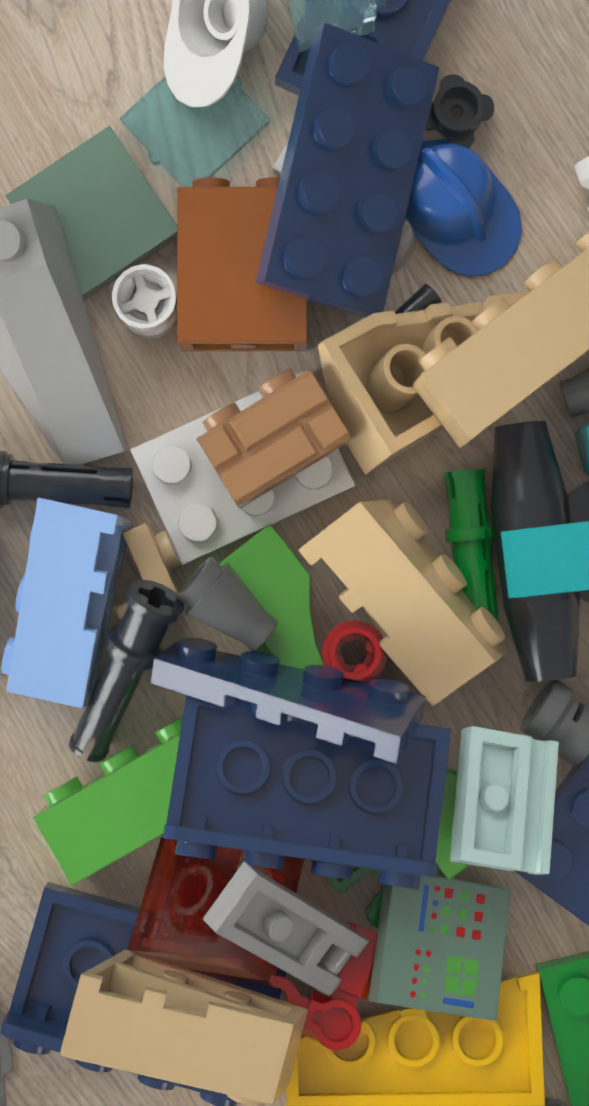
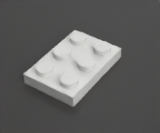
(198, 505)

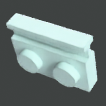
(504, 801)

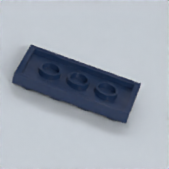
(347, 172)

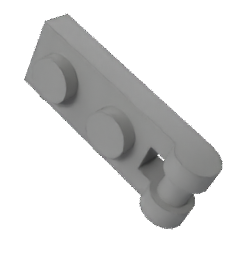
(284, 929)

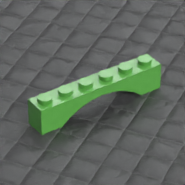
(284, 592)

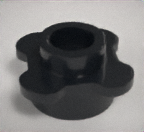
(464, 95)

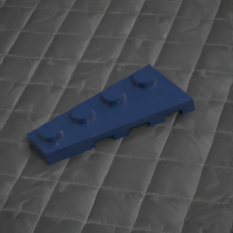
(282, 694)

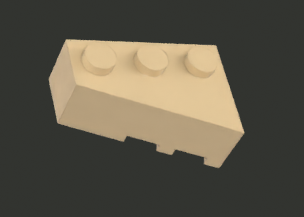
(184, 1028)

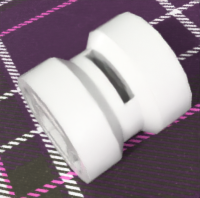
(142, 290)

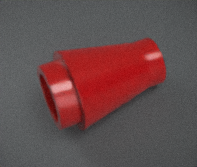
(369, 638)

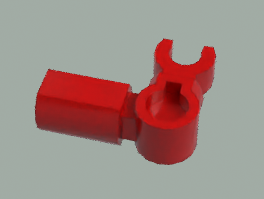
(334, 1018)

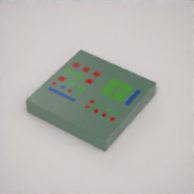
(441, 947)

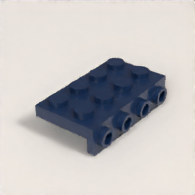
(305, 797)
(67, 939)

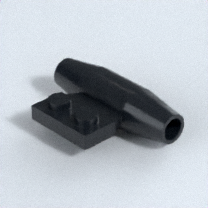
(532, 494)

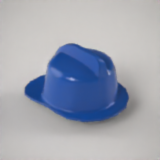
(462, 210)

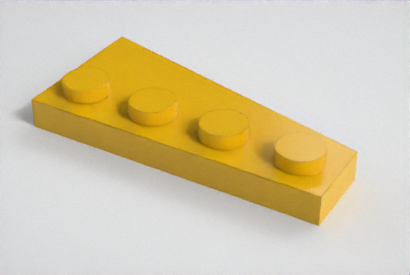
(432, 1058)

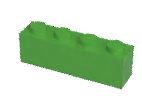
(113, 812)

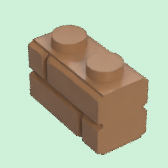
(273, 436)

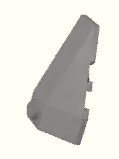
(48, 338)

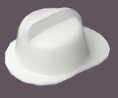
(208, 46)

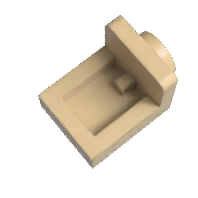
(153, 557)

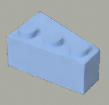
(65, 602)

